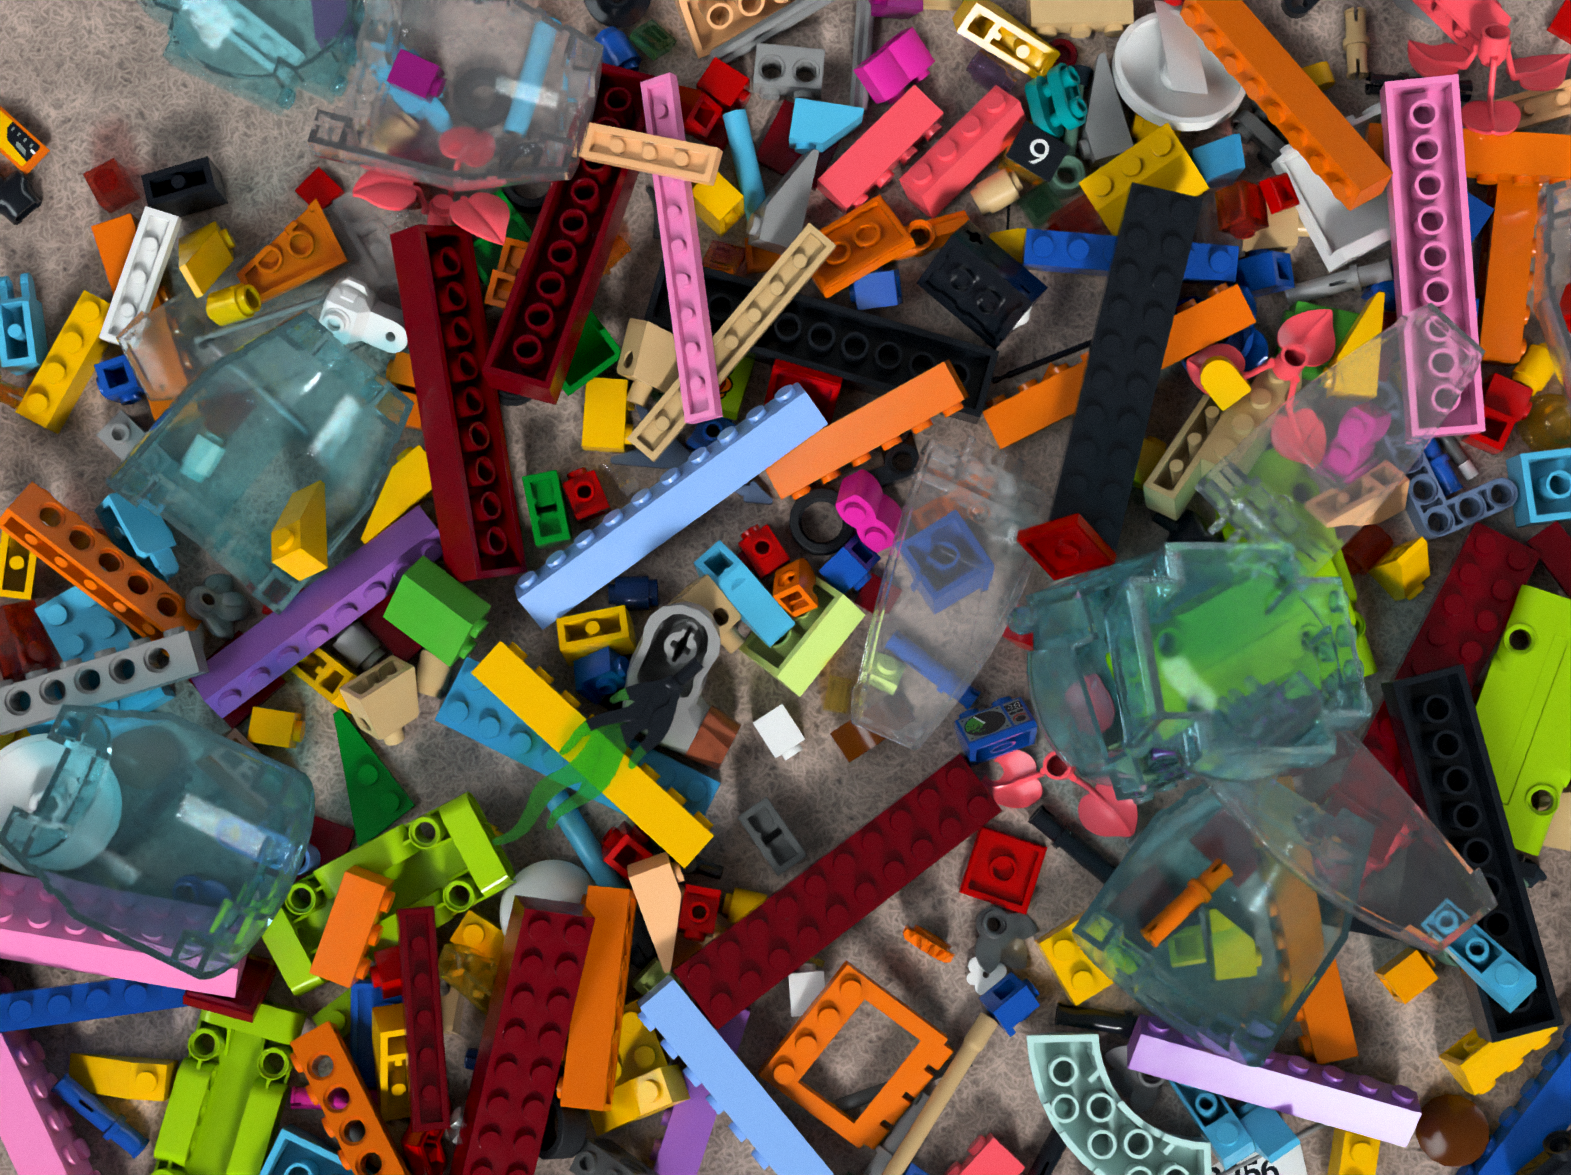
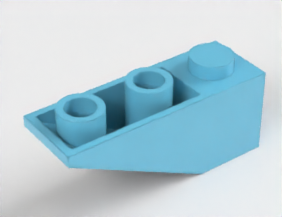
(745, 592)
(1492, 968)
(1216, 1124)

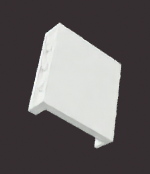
(1335, 231)

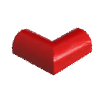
(425, 1150)

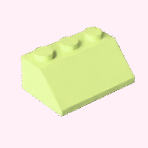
(810, 643)

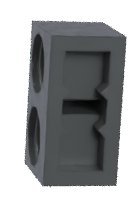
(772, 836)
(606, 1157)

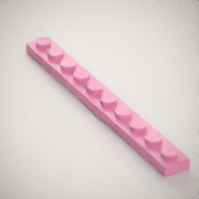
(682, 261)

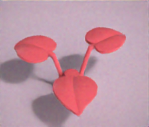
(1490, 117)
(480, 214)
(1304, 341)
(1097, 810)

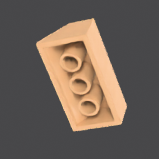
(717, 21)

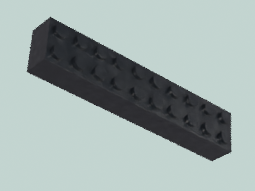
(841, 341)
(1125, 358)
(1458, 792)

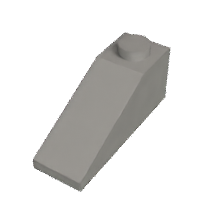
(1105, 129)
(783, 211)

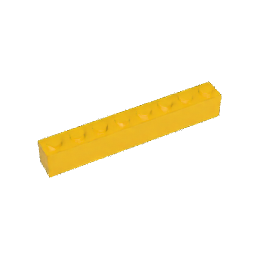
(557, 717)

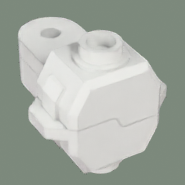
(357, 315)

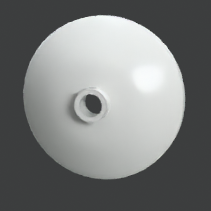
(546, 880)

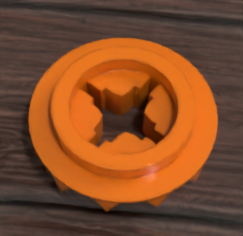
(928, 943)

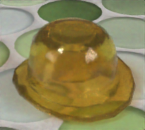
(1547, 424)

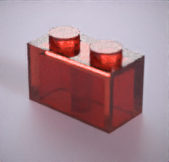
(22, 641)

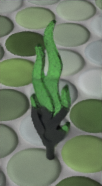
(603, 752)

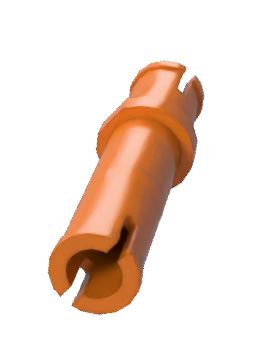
(1197, 892)

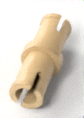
(1356, 43)

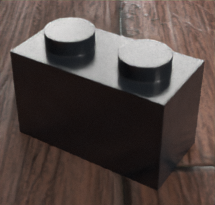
(185, 188)

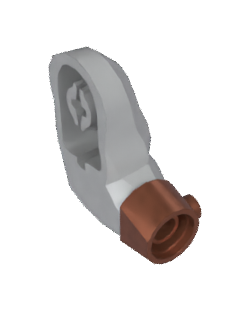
(667, 644)

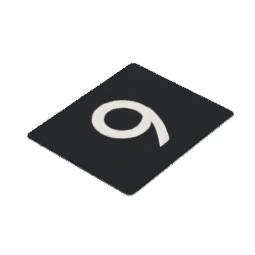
(1037, 151)

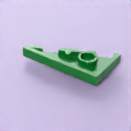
(372, 789)

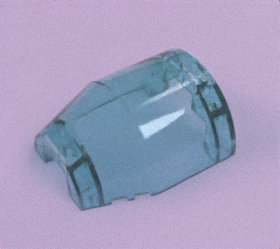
(255, 432)
(165, 835)
(1234, 964)

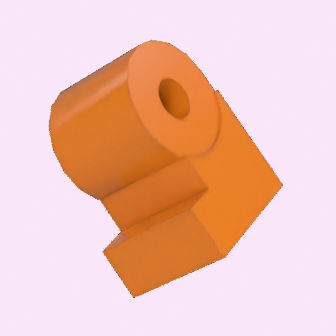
(795, 588)

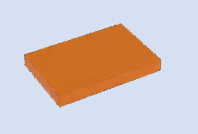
(863, 243)

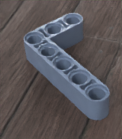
(1448, 510)

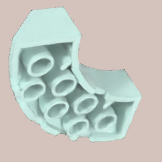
(1096, 1120)

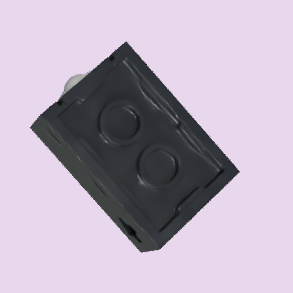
(982, 285)

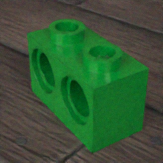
(547, 509)

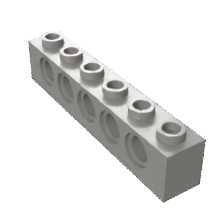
(185, 662)

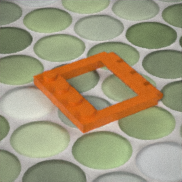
(818, 1028)

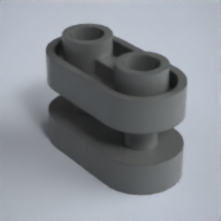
(1253, 129)

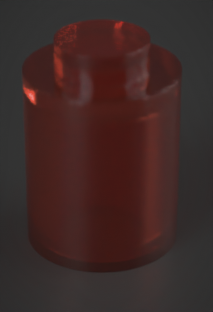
(1366, 549)

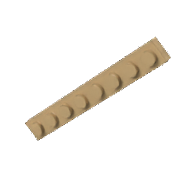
(739, 333)

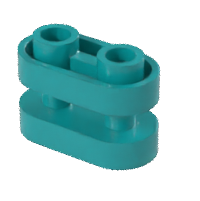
(1056, 101)

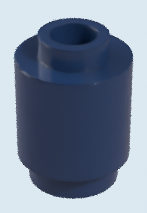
(634, 592)

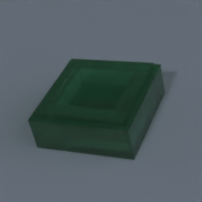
(652, 39)
(1039, 204)

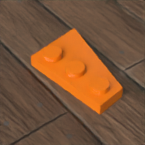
(295, 257)

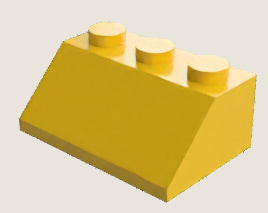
(1154, 162)
(1479, 1062)

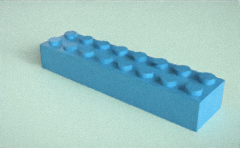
(486, 719)

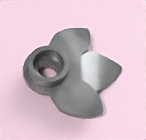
(217, 605)
(1005, 943)
(1135, 1085)

